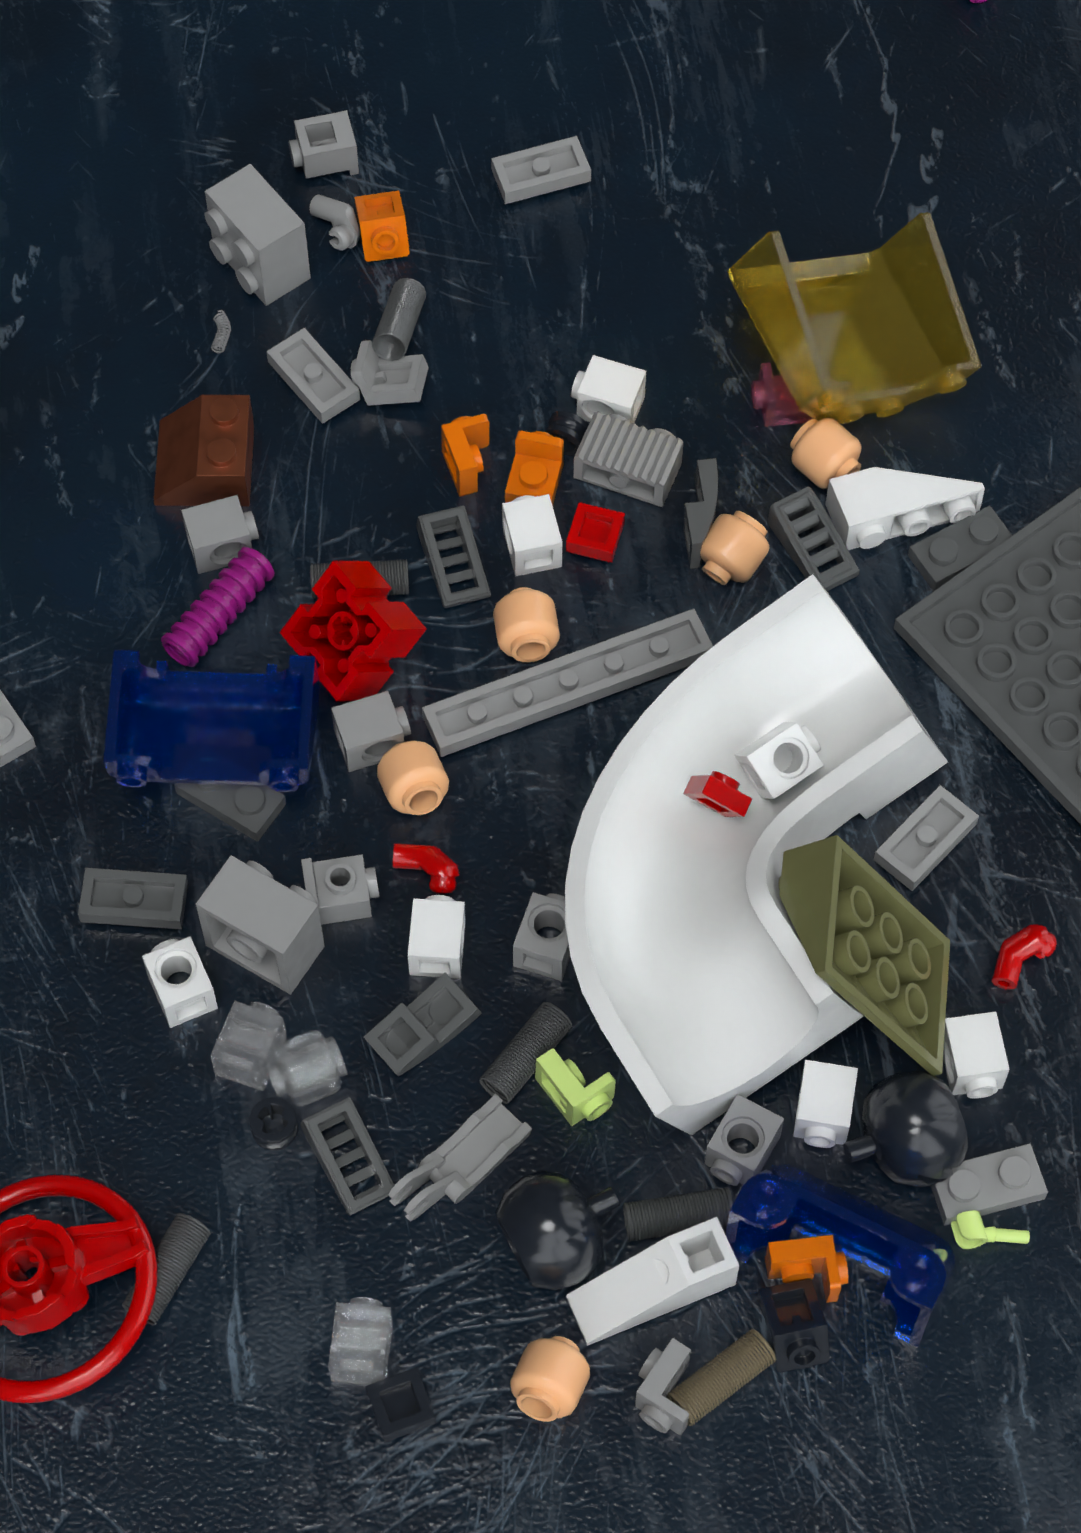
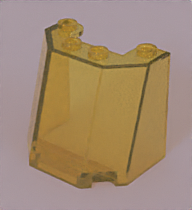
(860, 326)

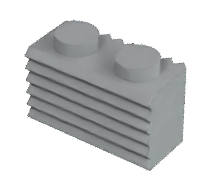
(628, 458)

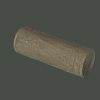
(706, 1394)

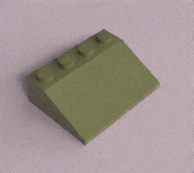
(870, 945)

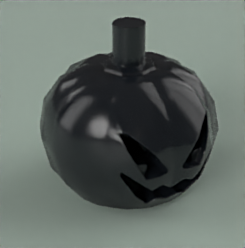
(911, 1129)
(554, 1228)

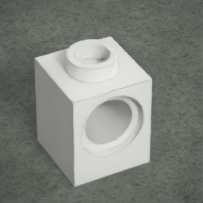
(609, 389)
(532, 534)
(759, 763)
(436, 937)
(182, 1000)
(975, 1055)
(825, 1103)

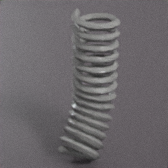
(218, 342)

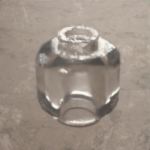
(307, 1068)

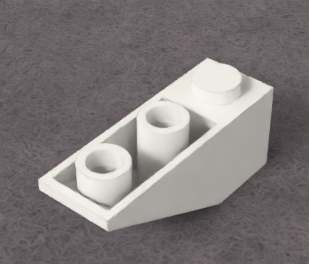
(894, 503)
(656, 1281)

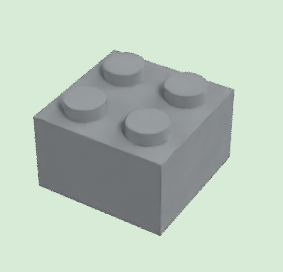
(257, 235)
(261, 923)

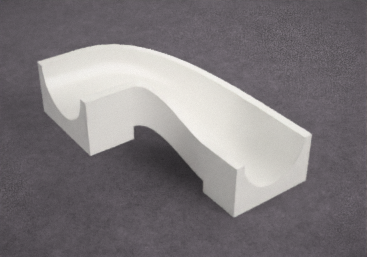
(682, 907)

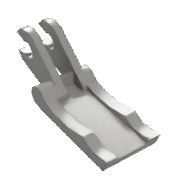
(463, 1159)

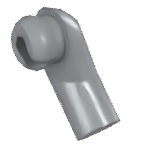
(342, 218)

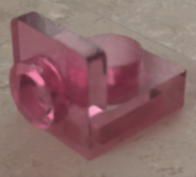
(775, 399)

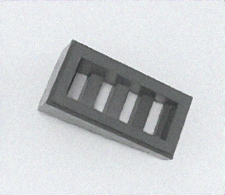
(799, 513)
(442, 522)
(329, 1117)

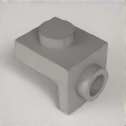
(387, 380)
(660, 1376)

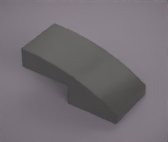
(701, 514)
(423, 1026)

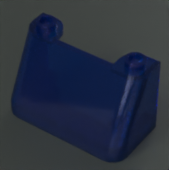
(211, 724)
(792, 1199)

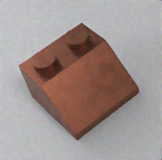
(205, 452)

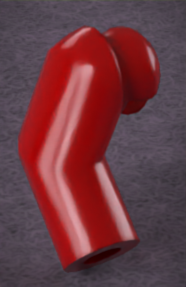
(432, 861)
(1019, 947)

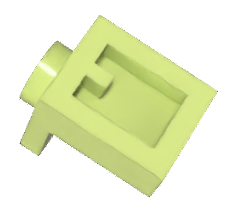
(565, 1084)

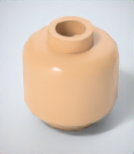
(825, 451)
(734, 548)
(526, 624)
(413, 777)
(550, 1378)

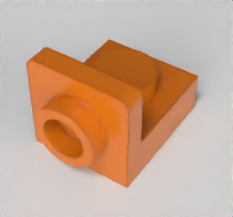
(382, 226)
(461, 450)
(535, 465)
(803, 1258)

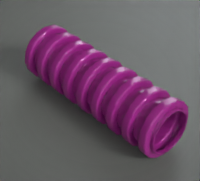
(218, 606)

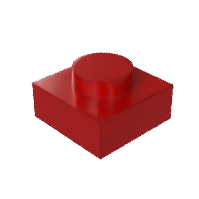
(595, 532)
(718, 794)

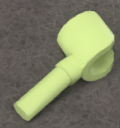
(970, 1232)

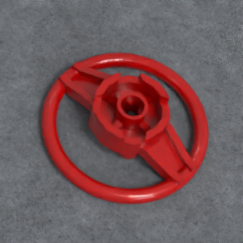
(66, 1264)

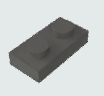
(957, 546)
(243, 807)
(133, 898)

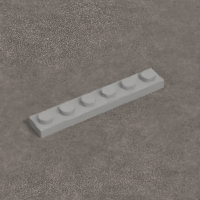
(566, 682)

